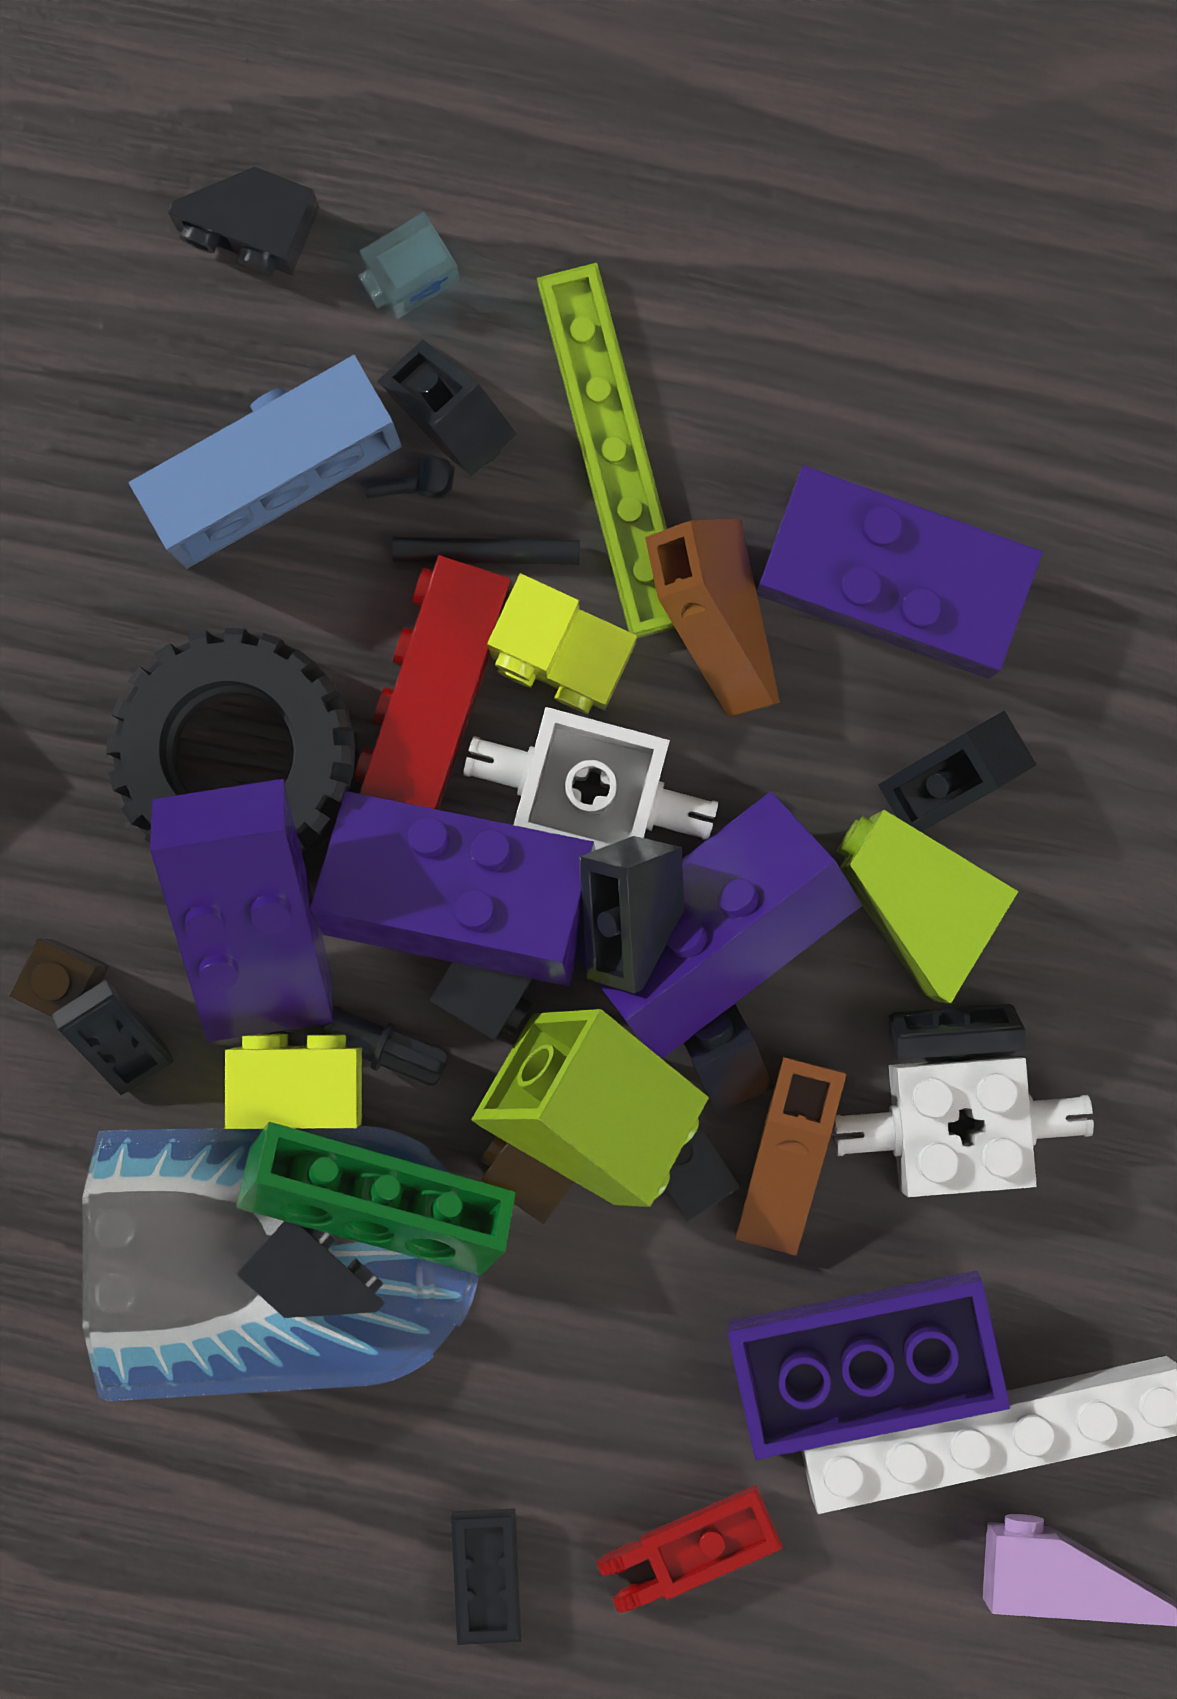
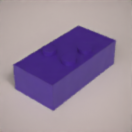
(898, 573)
(453, 888)
(749, 908)
(242, 909)
(867, 1365)

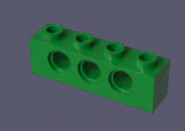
(376, 1199)

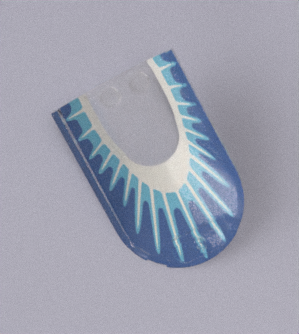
(165, 1289)

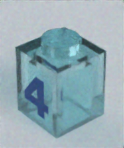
(407, 267)

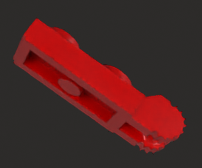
(695, 1549)

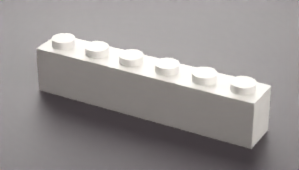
(1041, 1427)

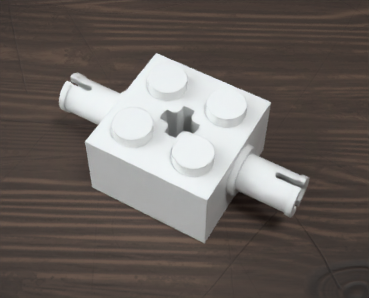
(567, 752)
(995, 1152)

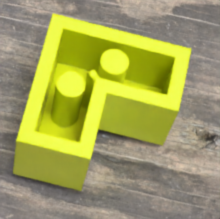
(557, 643)
(293, 1083)

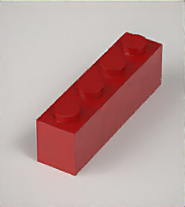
(436, 684)

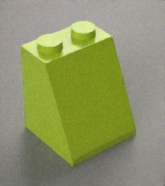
(923, 900)
(593, 1105)

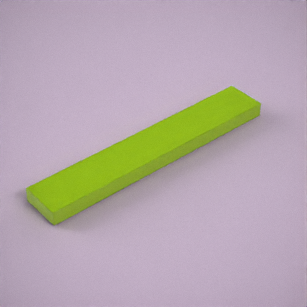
(608, 437)

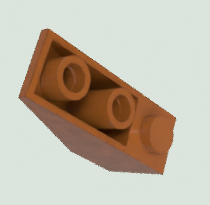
(713, 603)
(790, 1155)

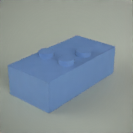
(267, 462)

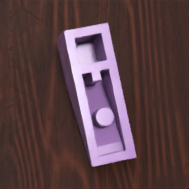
(1049, 1575)

